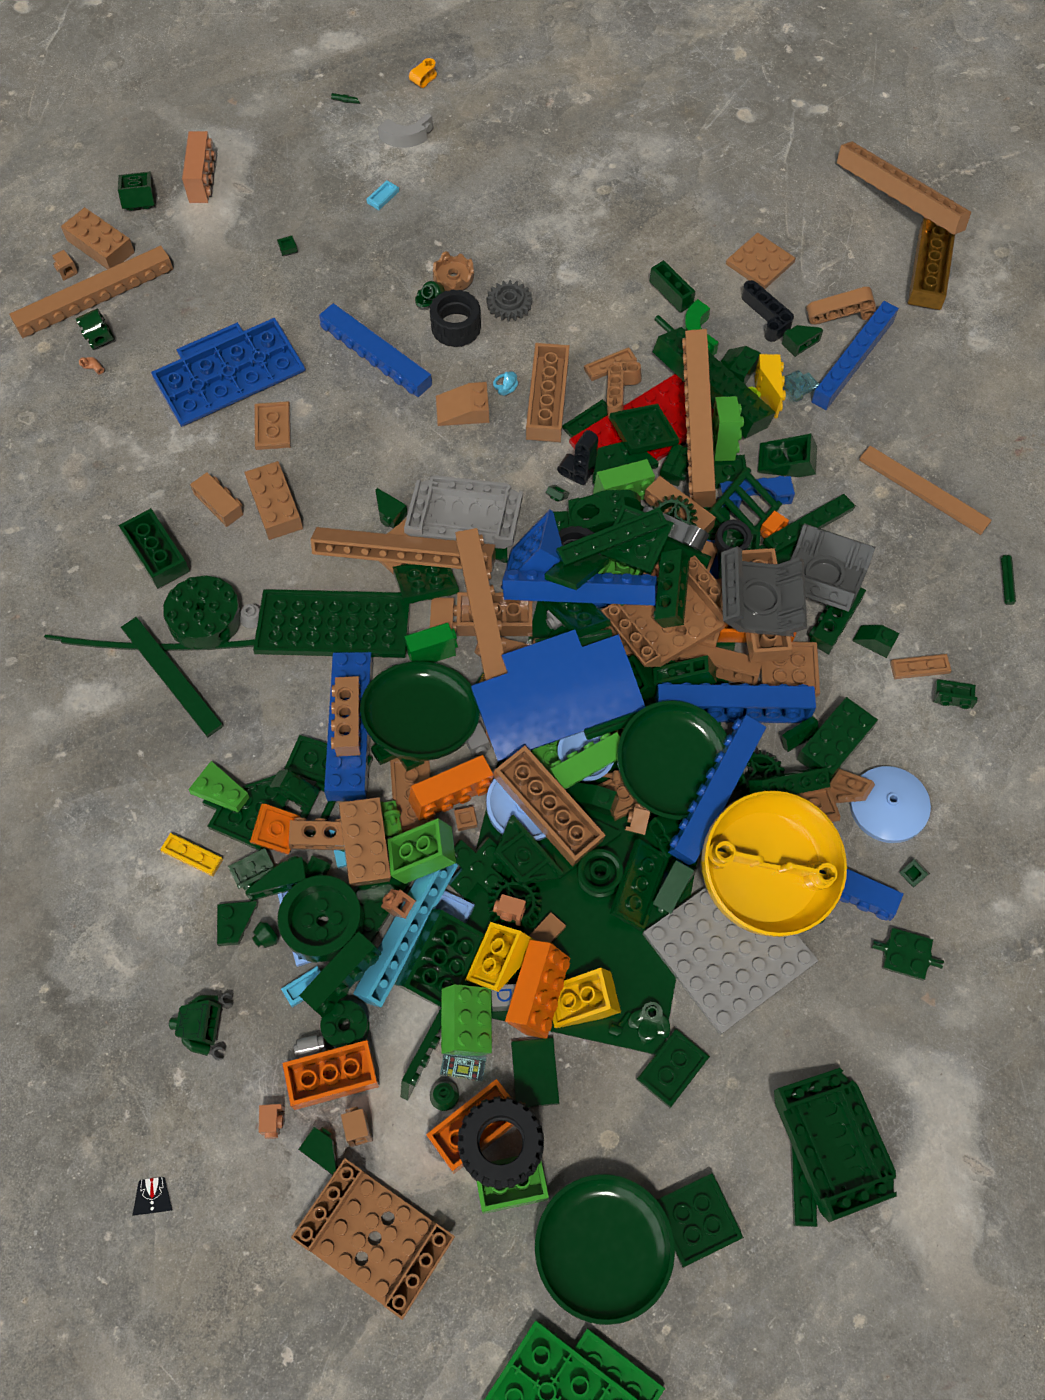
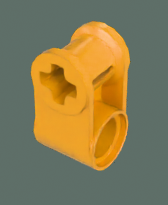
(423, 73)

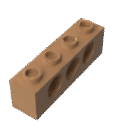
(346, 744)
(319, 841)

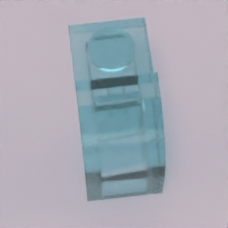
(798, 385)

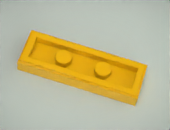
(191, 854)

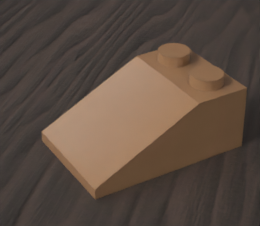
(463, 405)

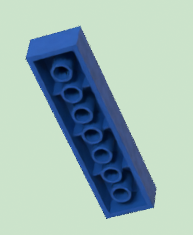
(759, 702)
(348, 775)

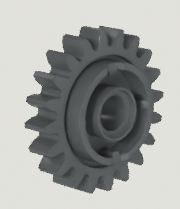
(509, 300)

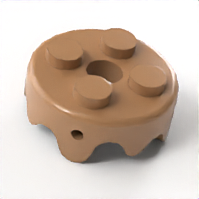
(448, 265)

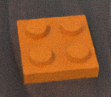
(273, 828)

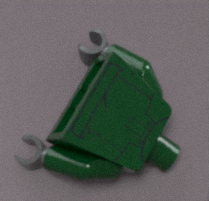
(199, 1022)

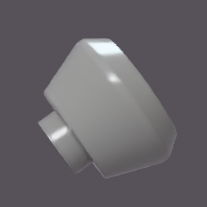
(249, 616)

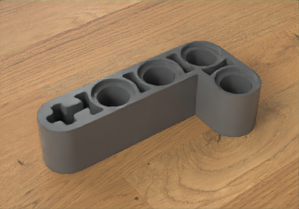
(685, 533)

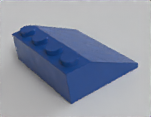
(537, 547)

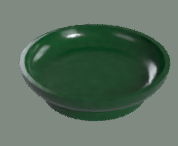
(419, 711)
(667, 756)
(604, 1249)

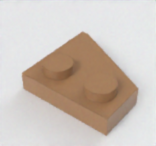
(850, 787)

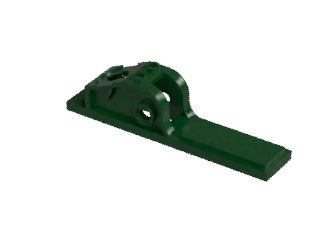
(603, 508)

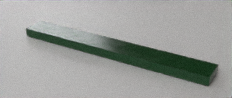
(172, 677)

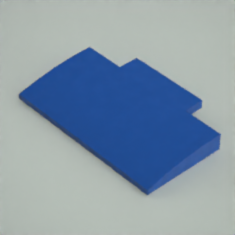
(226, 369)
(556, 692)

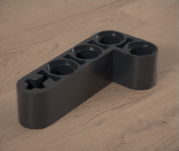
(769, 308)
(581, 464)

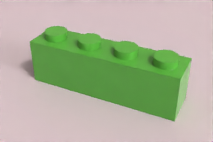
(587, 762)

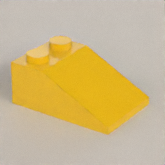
(498, 957)
(586, 999)

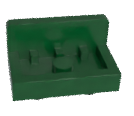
(955, 694)
(251, 868)

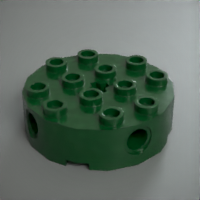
(202, 612)

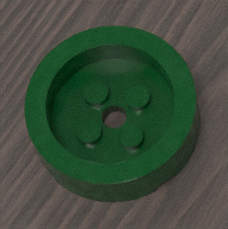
(320, 898)

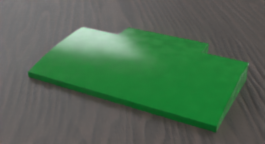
(554, 1370)

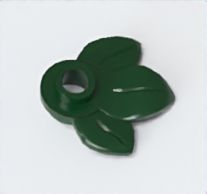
(648, 1025)

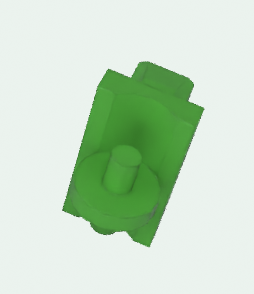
(391, 819)

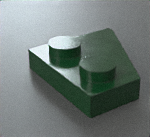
(233, 921)

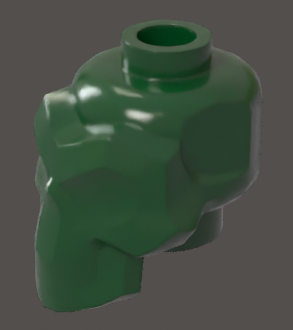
(428, 293)

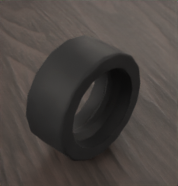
(734, 525)

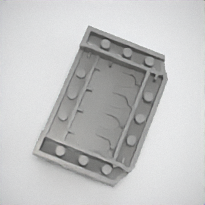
(460, 504)

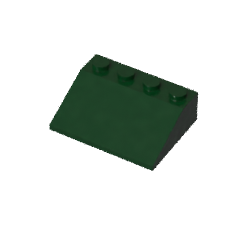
(439, 957)

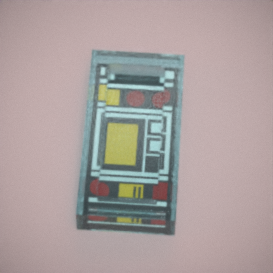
(463, 1067)

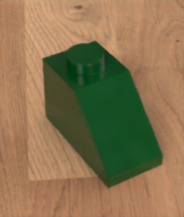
(801, 338)
(390, 509)
(876, 638)
(320, 1149)

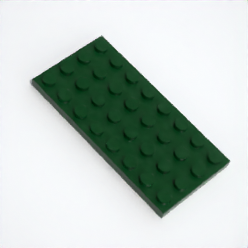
(331, 623)

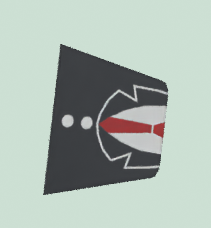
(152, 1197)

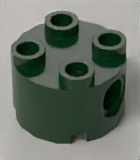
(95, 328)

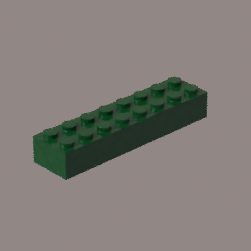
(723, 382)

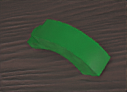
(695, 317)

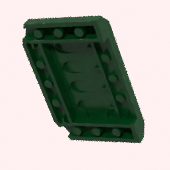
(836, 1143)

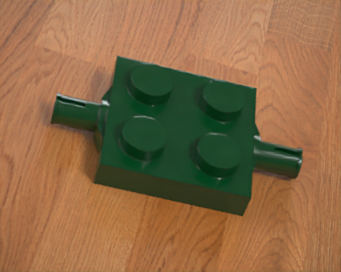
(907, 954)

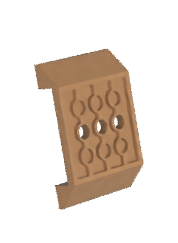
(659, 645)
(341, 1227)

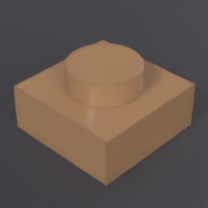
(465, 818)

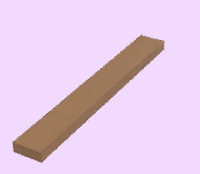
(925, 490)

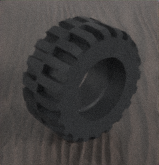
(469, 1142)

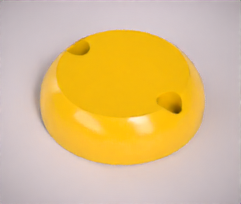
(773, 864)

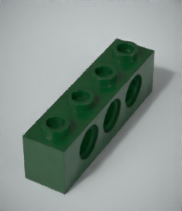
(672, 588)
(825, 639)
(792, 782)

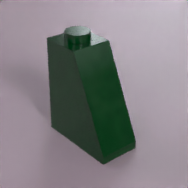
(674, 886)

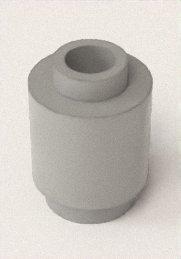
(309, 1046)

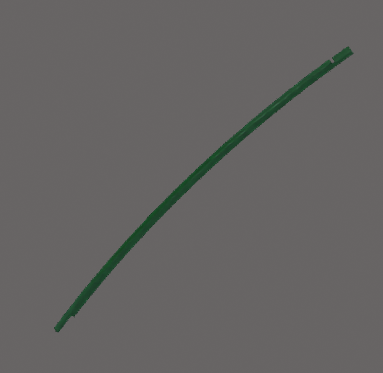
(130, 646)

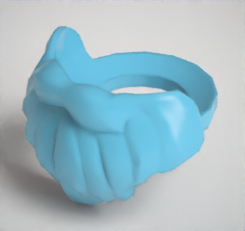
(509, 384)

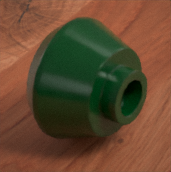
(264, 935)
(451, 1093)

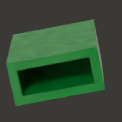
(432, 644)

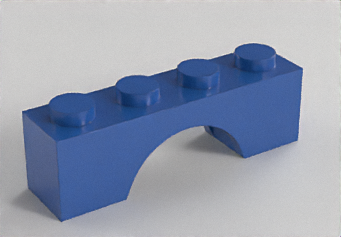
(779, 488)

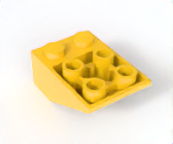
(770, 381)

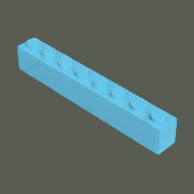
(401, 937)

